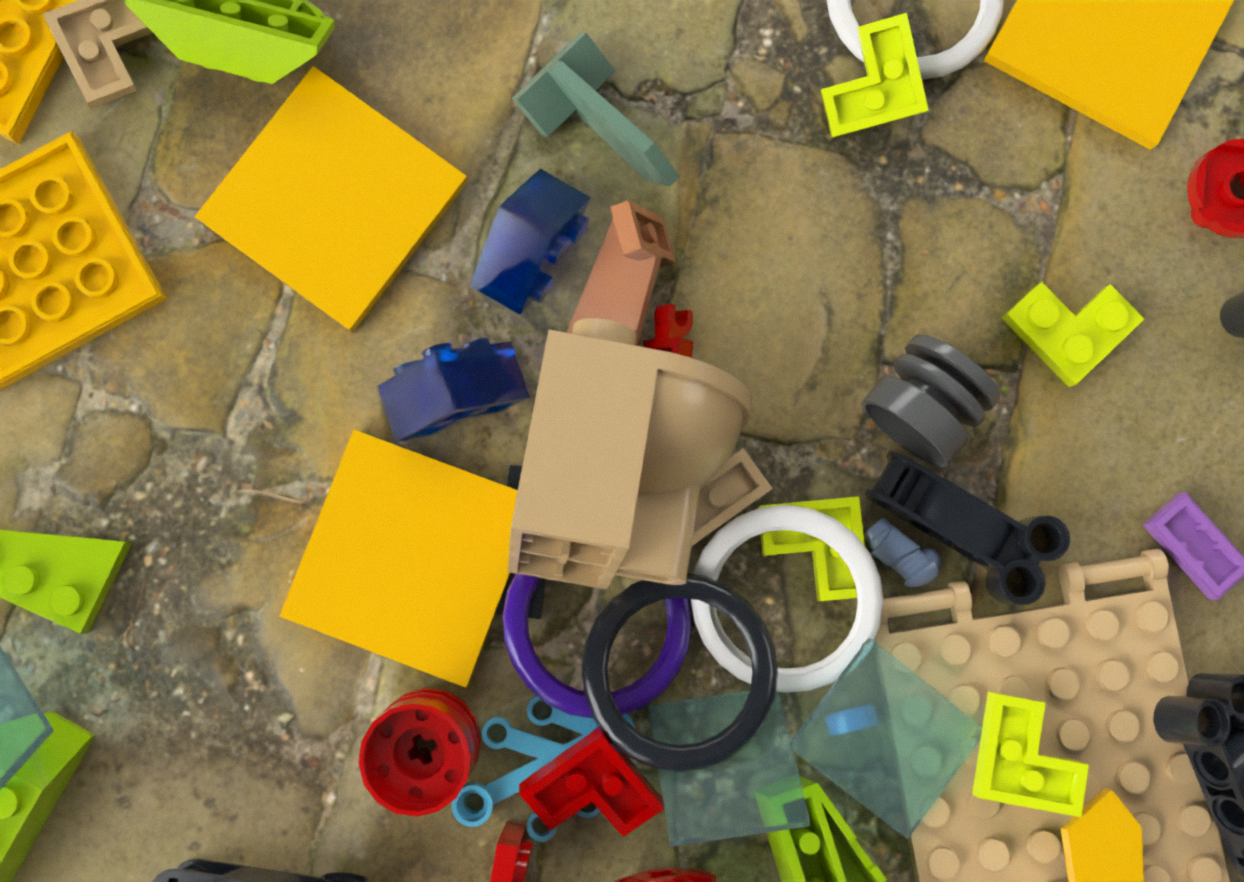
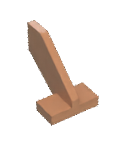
(626, 268)

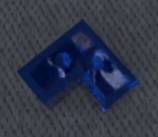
(527, 238)
(452, 387)

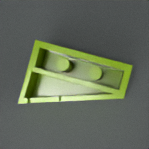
(824, 849)

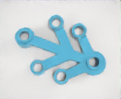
(530, 744)

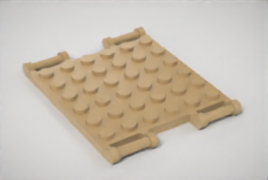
(1101, 675)

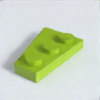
(59, 575)

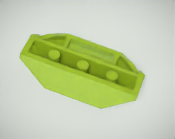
(238, 36)
(35, 790)

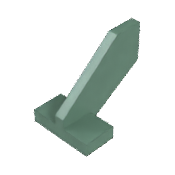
(570, 86)

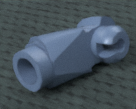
(902, 554)

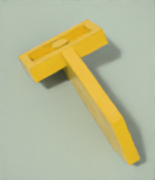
(1103, 842)

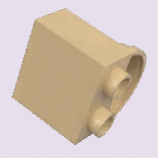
(619, 457)

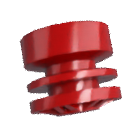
(412, 778)

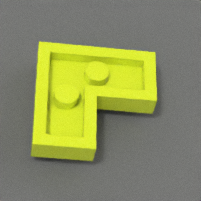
(891, 85)
(1071, 342)
(831, 573)
(1010, 764)

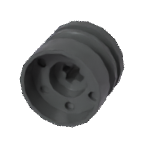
(931, 400)

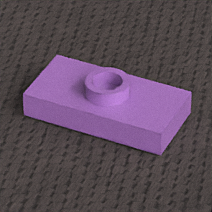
(1196, 545)

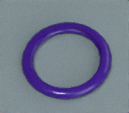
(573, 700)

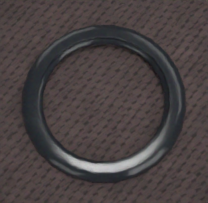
(667, 755)

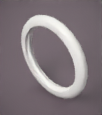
(934, 65)
(837, 537)

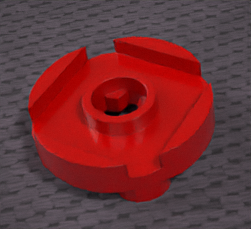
(1210, 192)

